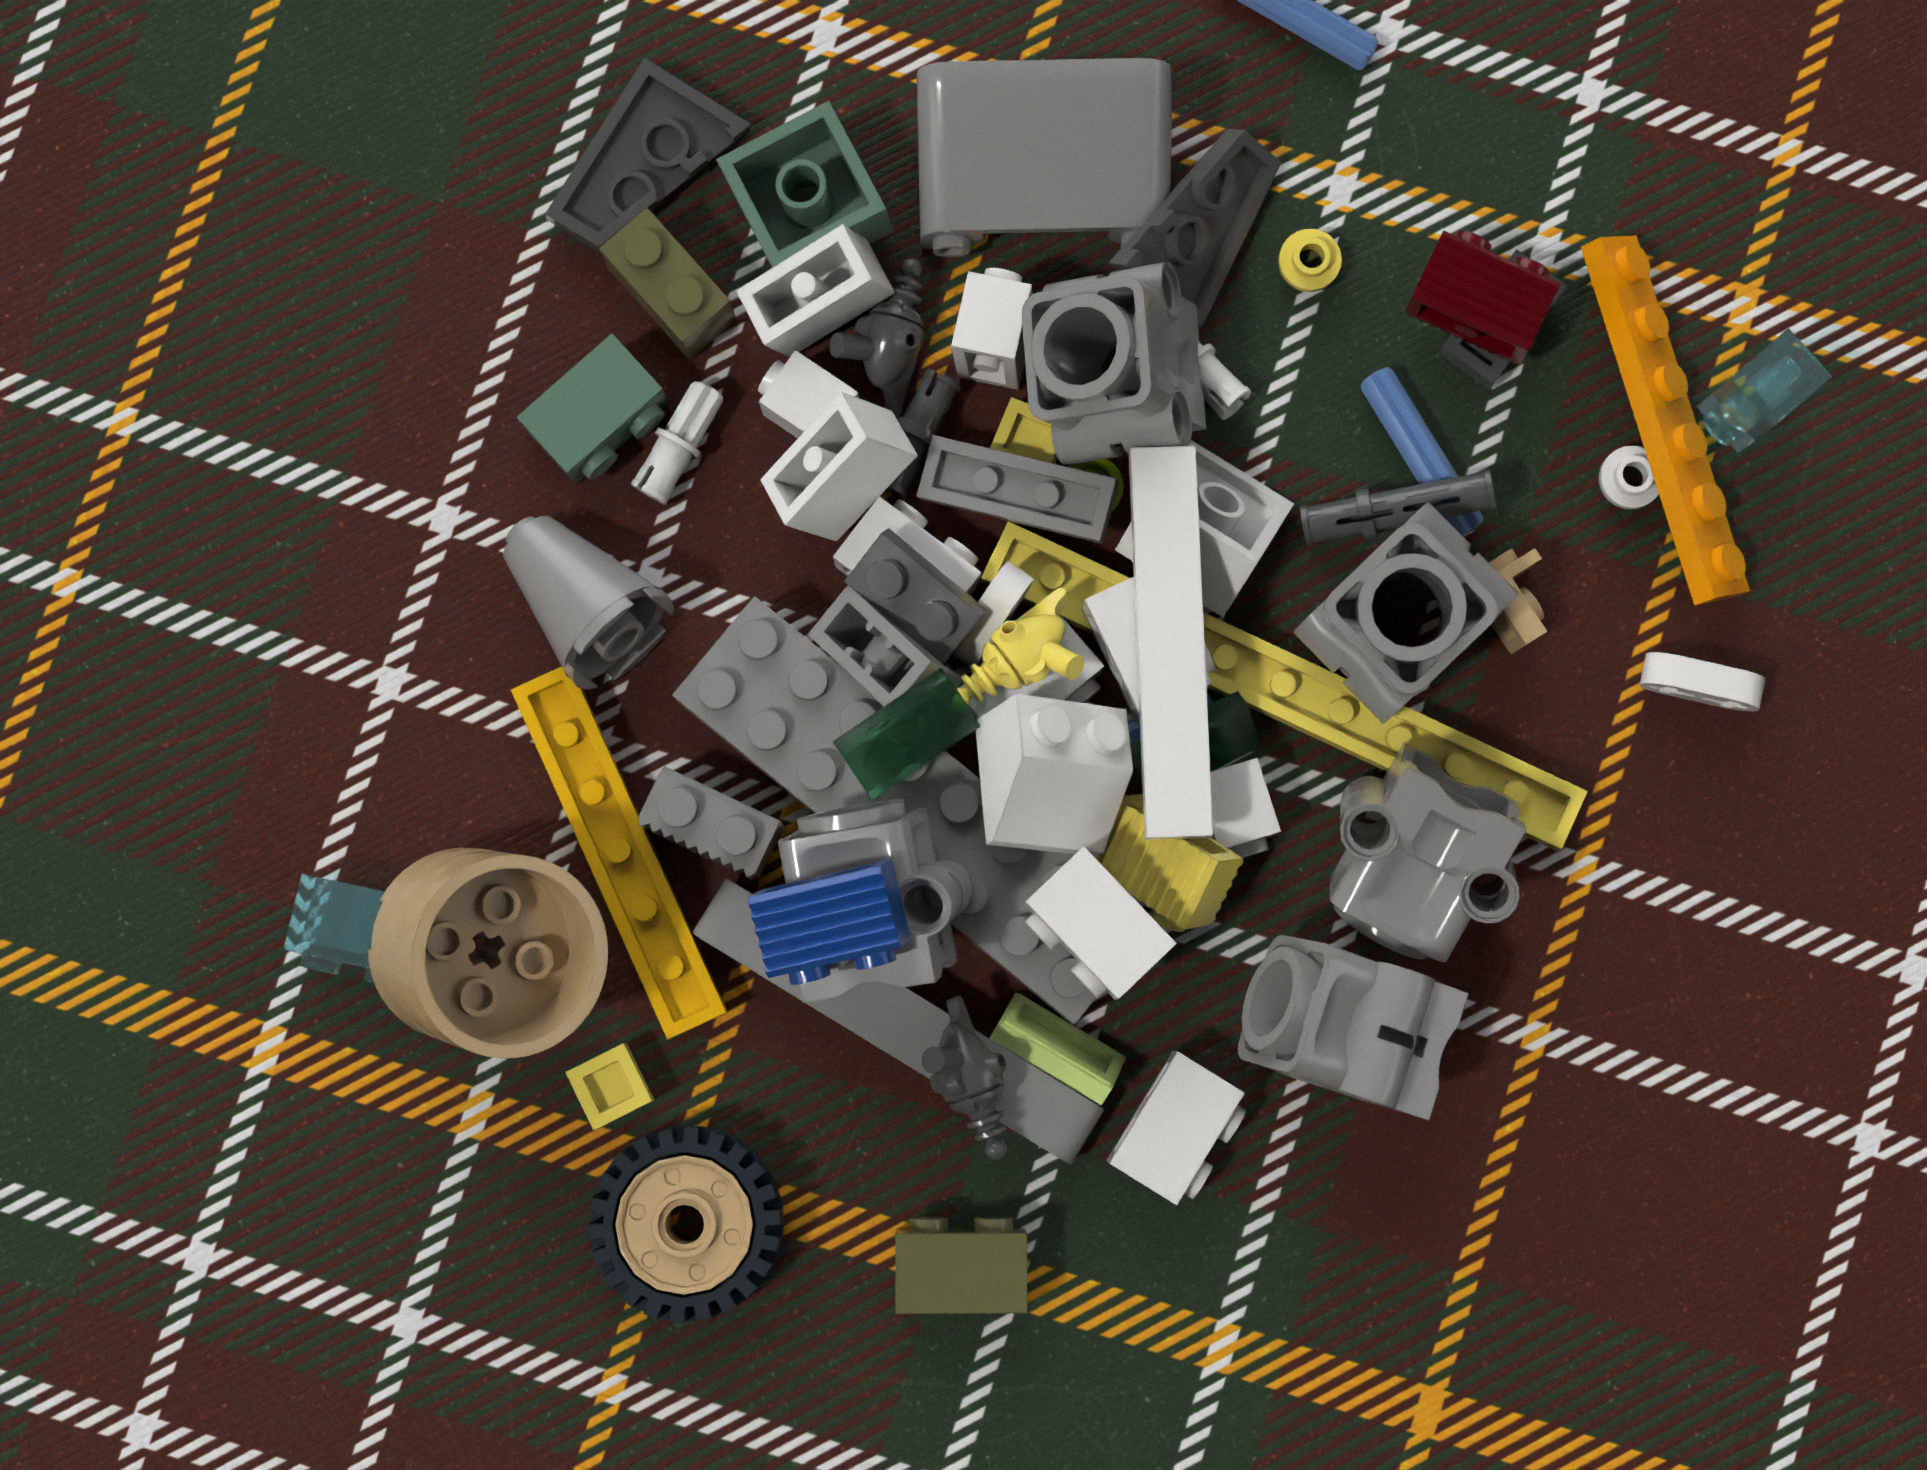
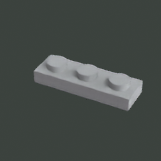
(1018, 489)

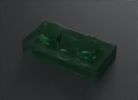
(906, 733)

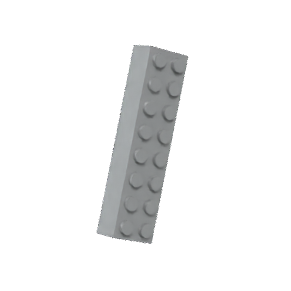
(783, 709)

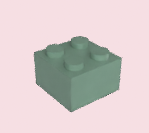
(803, 185)

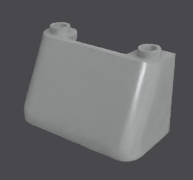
(1041, 148)

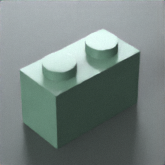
(595, 411)

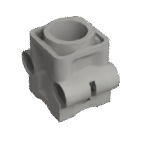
(1152, 383)
(1344, 626)
(868, 835)
(1415, 869)
(1349, 1024)

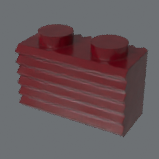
(1483, 295)

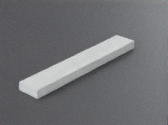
(1170, 643)

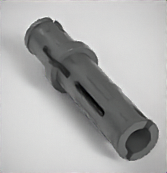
(1394, 507)

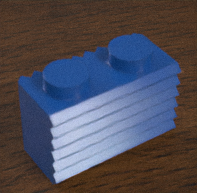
(830, 921)

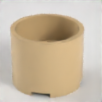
(537, 962)

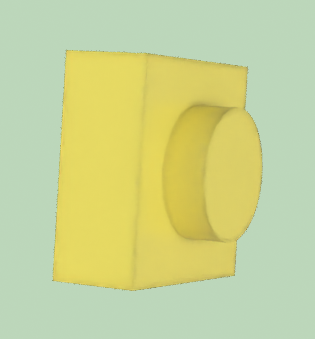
(1024, 434)
(609, 1086)

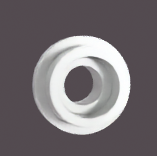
(1614, 485)

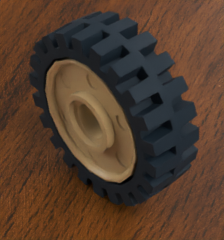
(635, 1235)

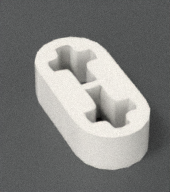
(1001, 602)
(1702, 681)

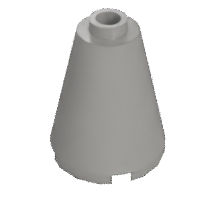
(585, 601)

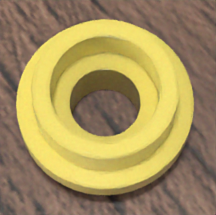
(1303, 277)

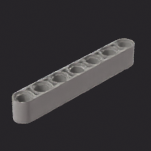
(907, 1026)

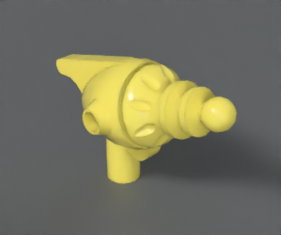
(1024, 651)

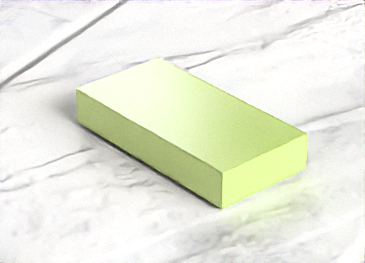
(1058, 1048)

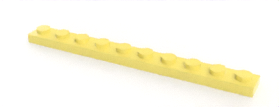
(1308, 694)

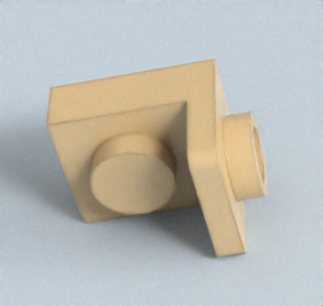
(1522, 618)

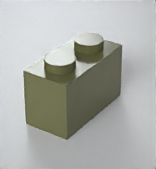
(668, 283)
(961, 1268)

